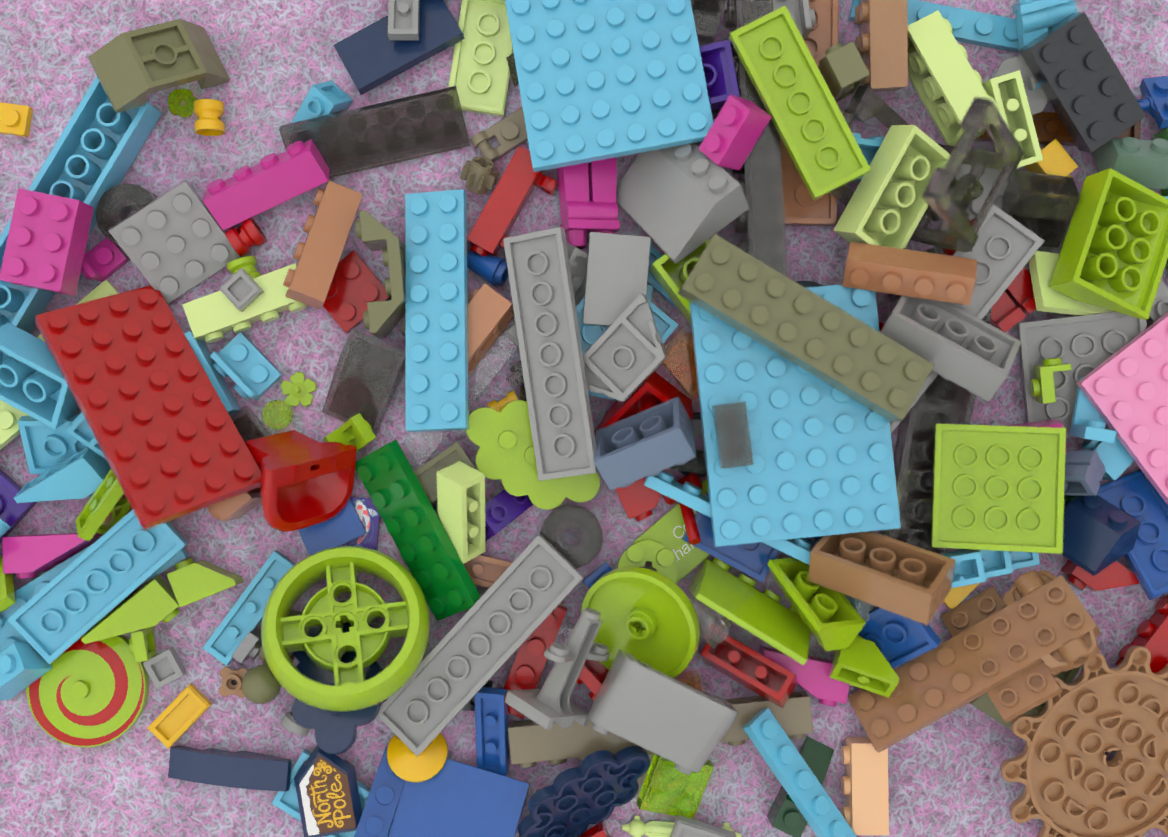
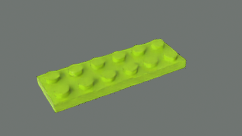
(799, 102)

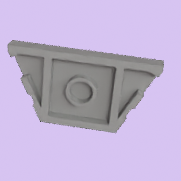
(625, 353)

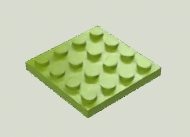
(998, 488)

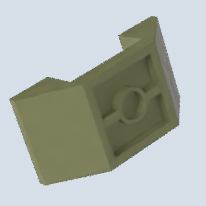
(156, 60)
(384, 315)

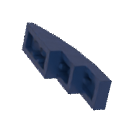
(230, 769)

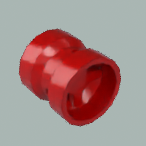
(245, 236)

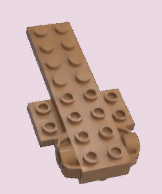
(996, 649)

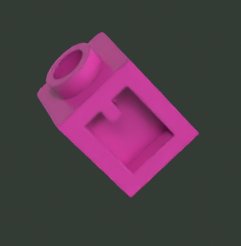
(103, 261)

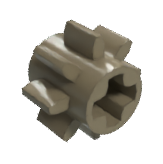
(479, 175)

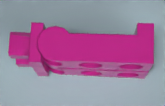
(588, 200)

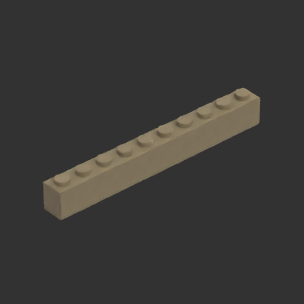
(534, 744)

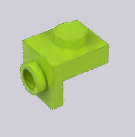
(1043, 383)
(353, 432)

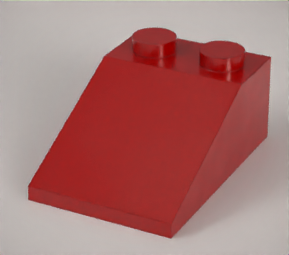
(650, 393)

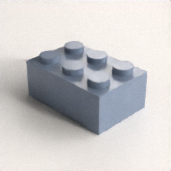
(644, 444)

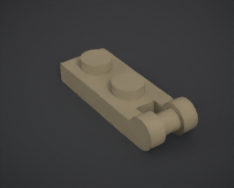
(509, 133)

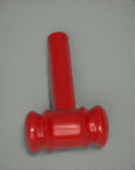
(687, 512)

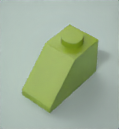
(199, 580)
(864, 667)

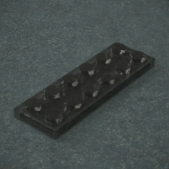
(385, 132)

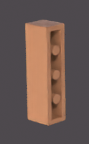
(323, 244)
(910, 273)
(487, 319)

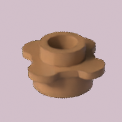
(227, 676)

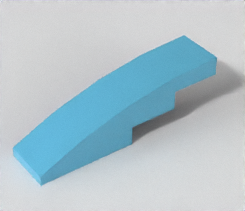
(976, 565)

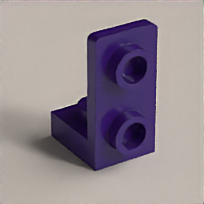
(502, 511)

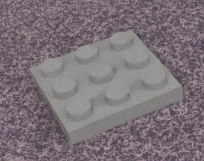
(174, 241)

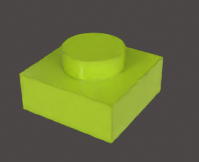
(143, 644)

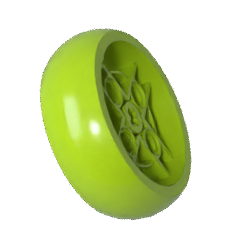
(289, 634)

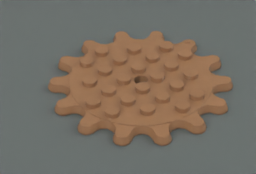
(1066, 758)

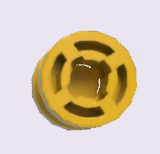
(209, 115)

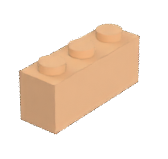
(865, 787)

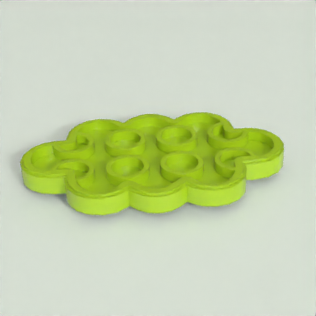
(509, 455)

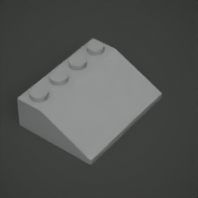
(679, 198)

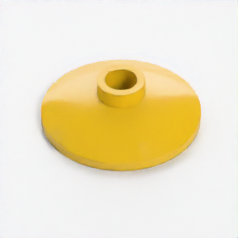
(413, 768)

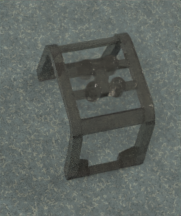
(944, 193)

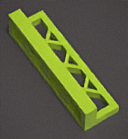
(99, 506)

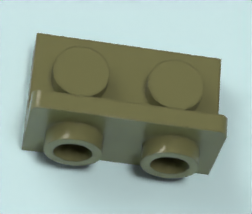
(428, 472)

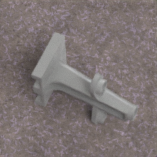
(553, 699)

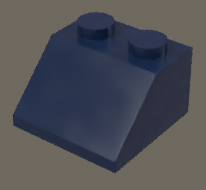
(1097, 533)

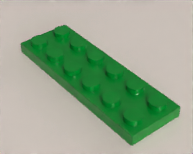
(417, 531)

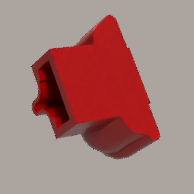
(302, 478)

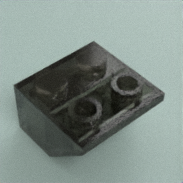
(1041, 203)

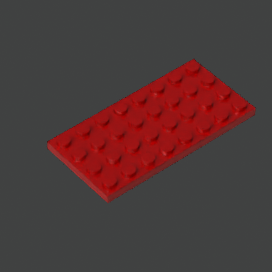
(149, 404)

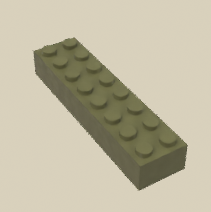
(806, 329)

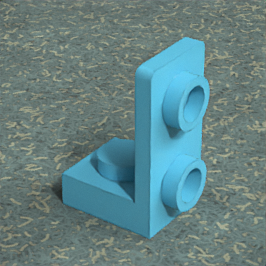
(322, 100)
(1088, 422)

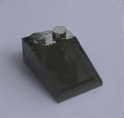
(365, 380)

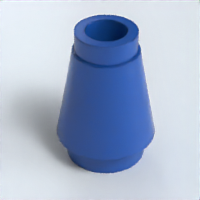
(489, 267)

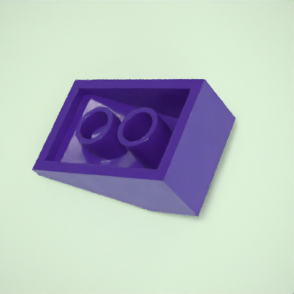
(719, 72)

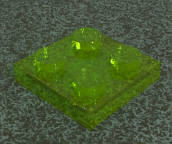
(672, 791)

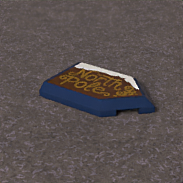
(327, 795)

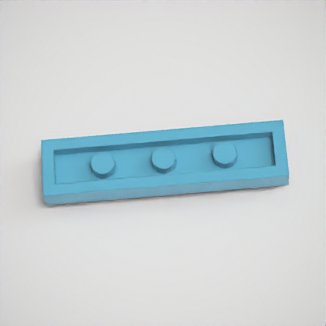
(248, 609)

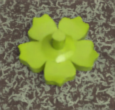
(298, 390)

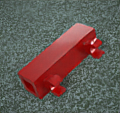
(507, 203)

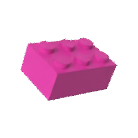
(46, 242)

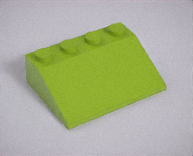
(1114, 246)
(751, 609)

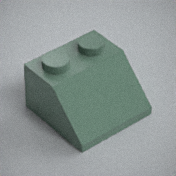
(1137, 159)

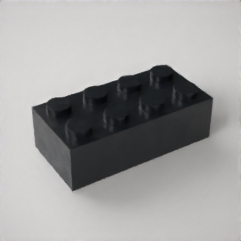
(1082, 82)

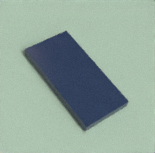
(376, 59)

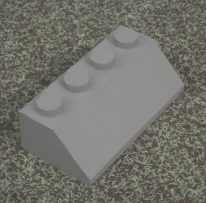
(955, 342)

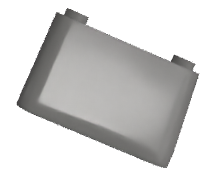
(660, 713)

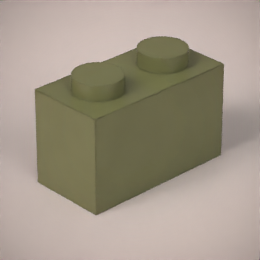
(843, 70)

